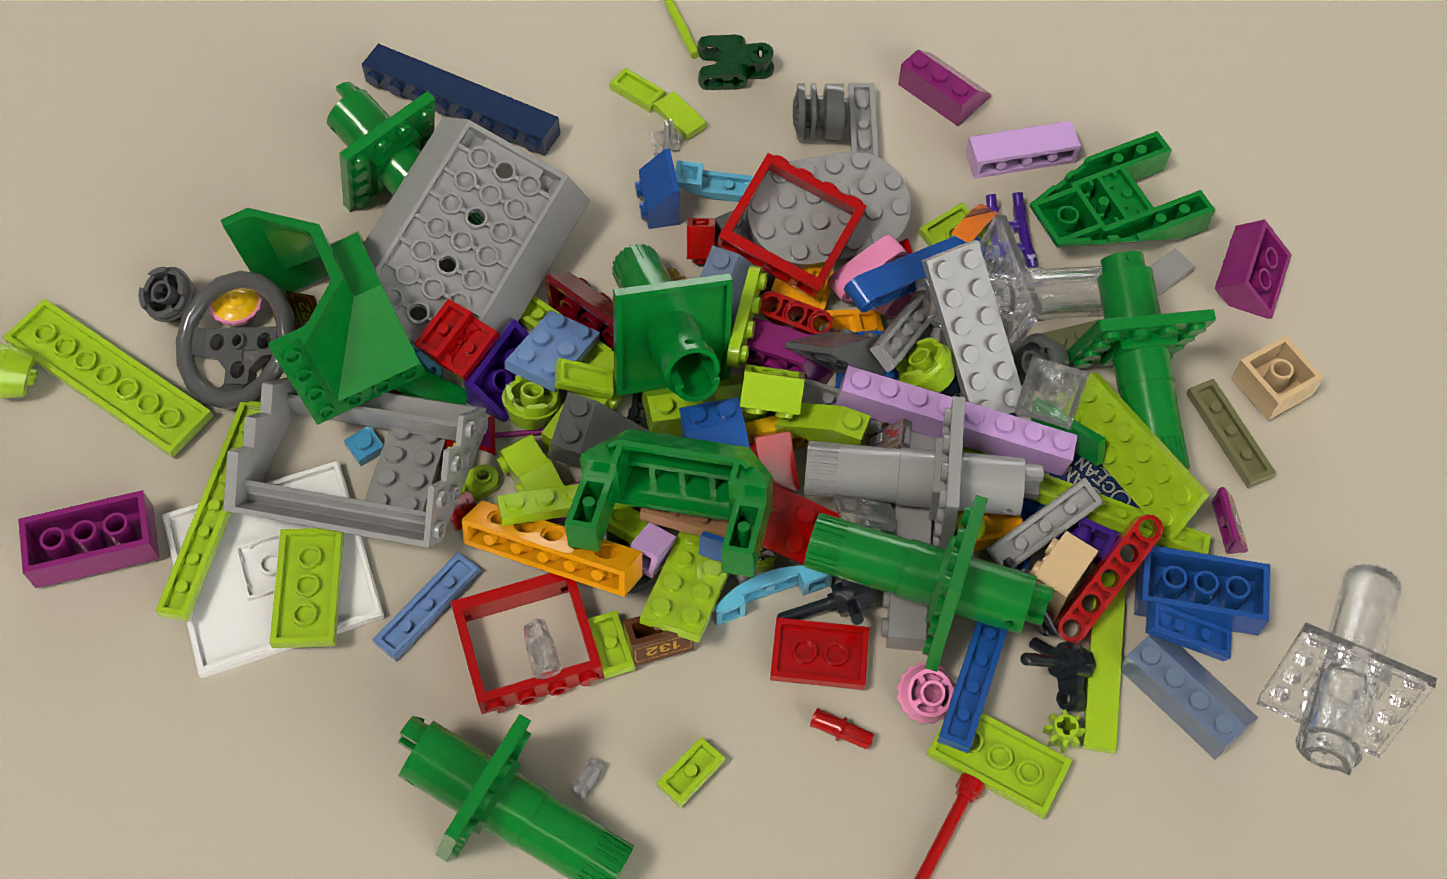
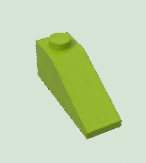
(828, 424)

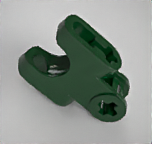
(734, 61)

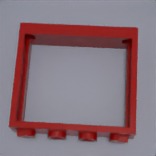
(772, 263)
(511, 597)

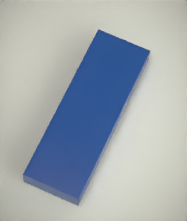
(1188, 631)

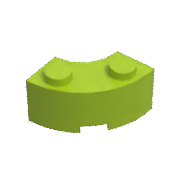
(527, 465)

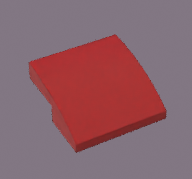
(456, 339)

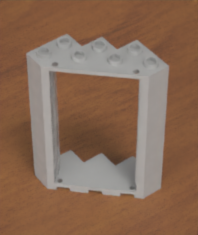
(417, 415)

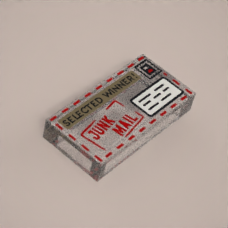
(892, 436)

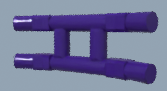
(1019, 224)

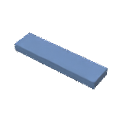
(427, 606)

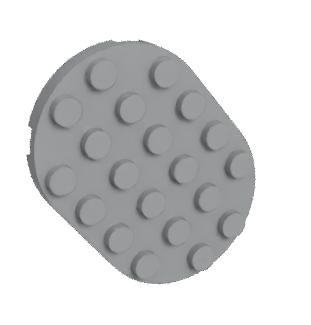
(807, 227)

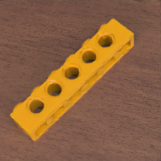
(546, 548)

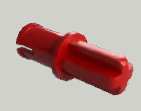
(841, 729)

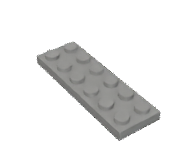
(973, 327)

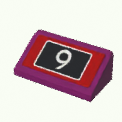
(1229, 522)

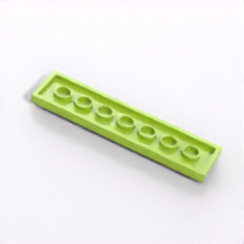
(109, 378)

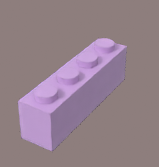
(1022, 149)

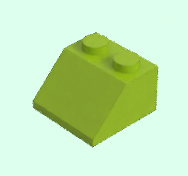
(772, 391)

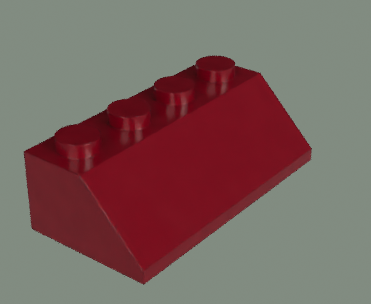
(581, 303)

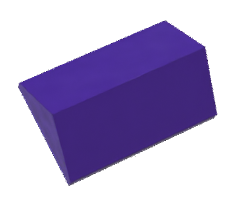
(490, 377)

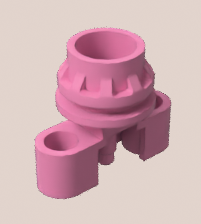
(876, 255)

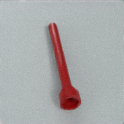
(967, 790)

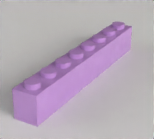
(983, 427)

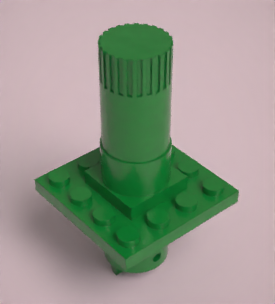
(378, 145)
(667, 328)
(1140, 344)
(930, 575)
(505, 803)

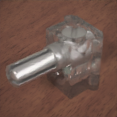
(665, 139)

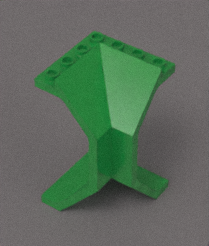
(353, 338)

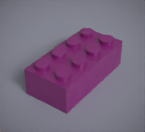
(88, 539)

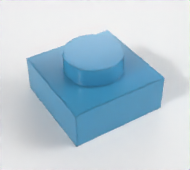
(364, 445)

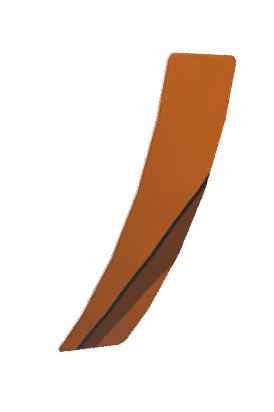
(974, 222)

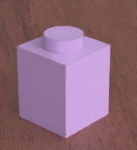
(655, 548)

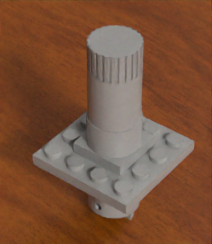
(926, 478)

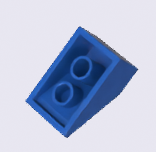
(715, 422)

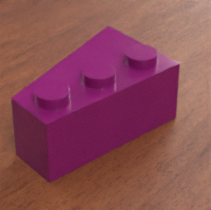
(768, 350)

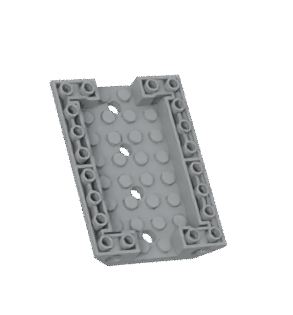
(494, 261)

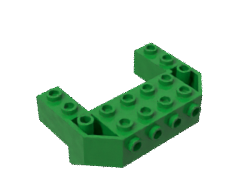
(675, 477)

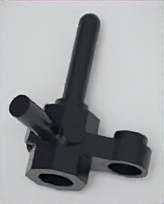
(846, 597)
(1067, 663)

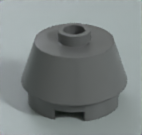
(166, 294)
(1038, 346)

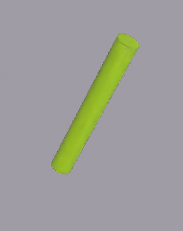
(682, 28)

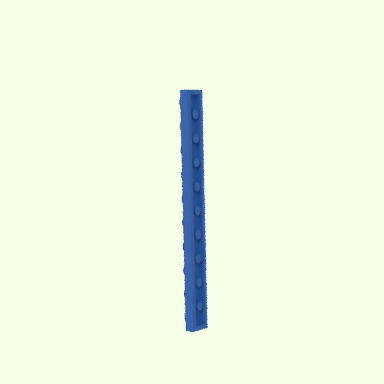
(977, 673)

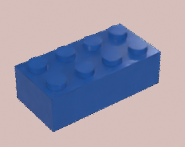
(1205, 586)

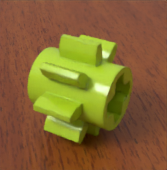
(1070, 727)

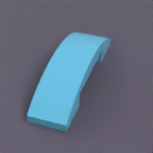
(711, 183)
(766, 584)

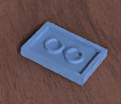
(549, 340)

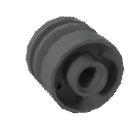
(820, 111)

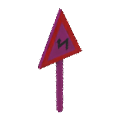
(488, 442)

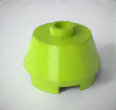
(927, 366)
(16, 371)
(529, 403)

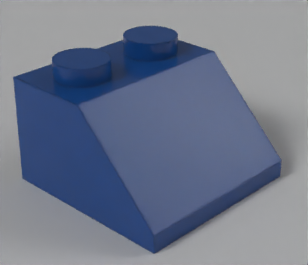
(659, 191)

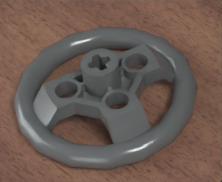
(241, 345)

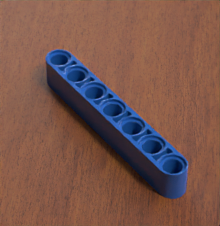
(894, 278)

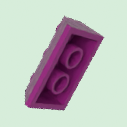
(941, 86)
(1253, 269)

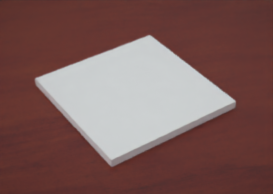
(237, 597)

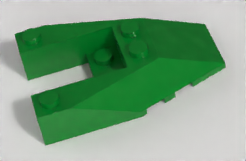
(1107, 207)

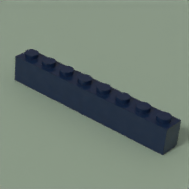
(462, 99)

